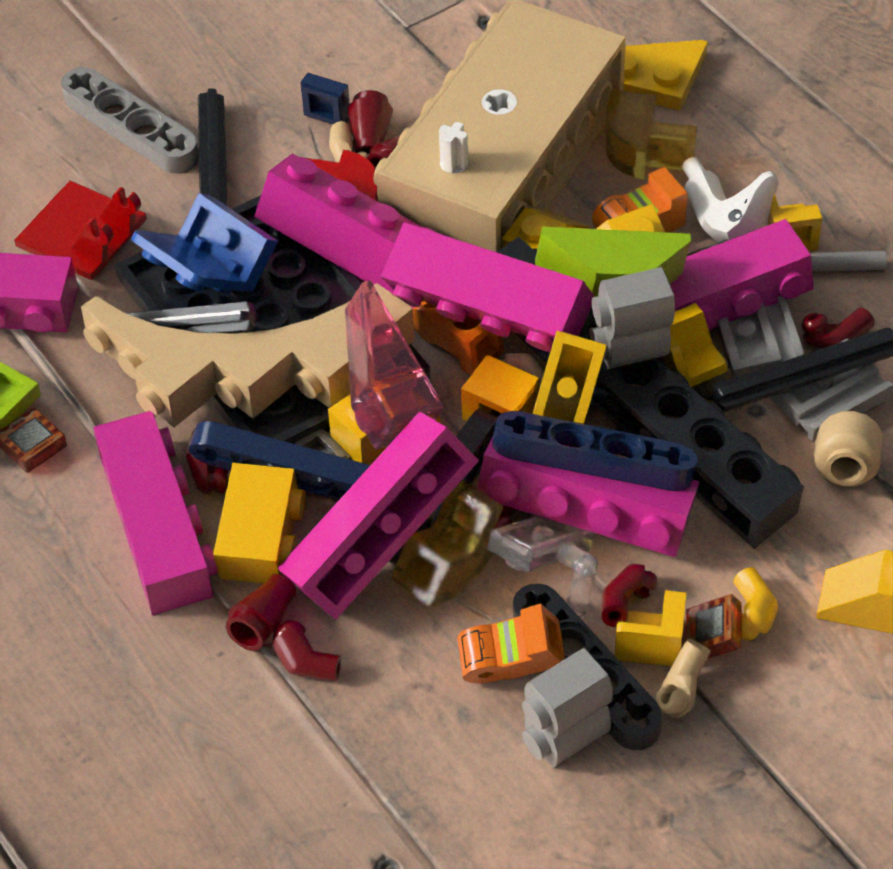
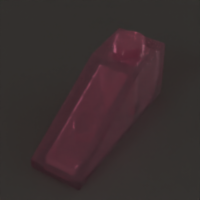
(383, 372)

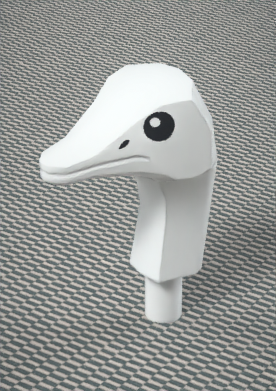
(729, 217)

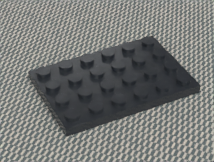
(290, 290)

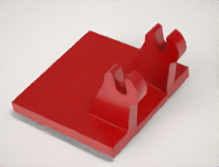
(83, 227)

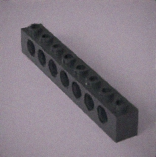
(748, 509)

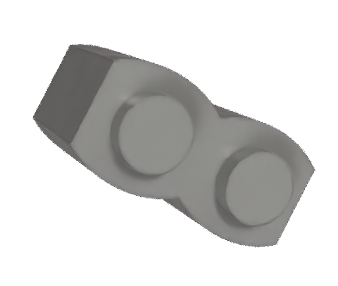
(634, 317)
(566, 708)

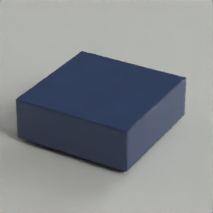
(324, 99)

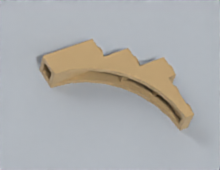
(247, 370)

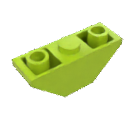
(608, 254)

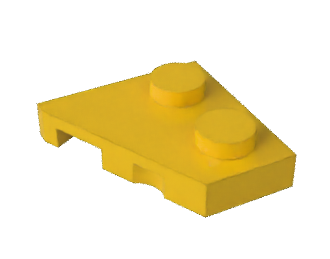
(664, 70)

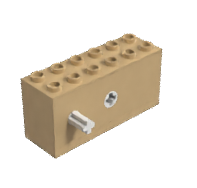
(505, 125)

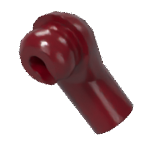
(821, 334)

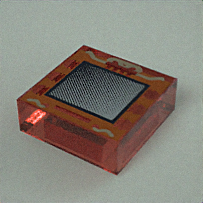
(31, 440)
(716, 625)

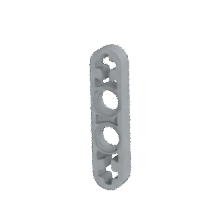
(135, 114)

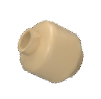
(848, 448)

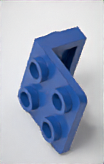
(211, 249)

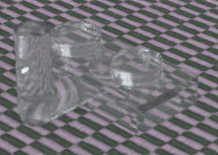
(543, 542)

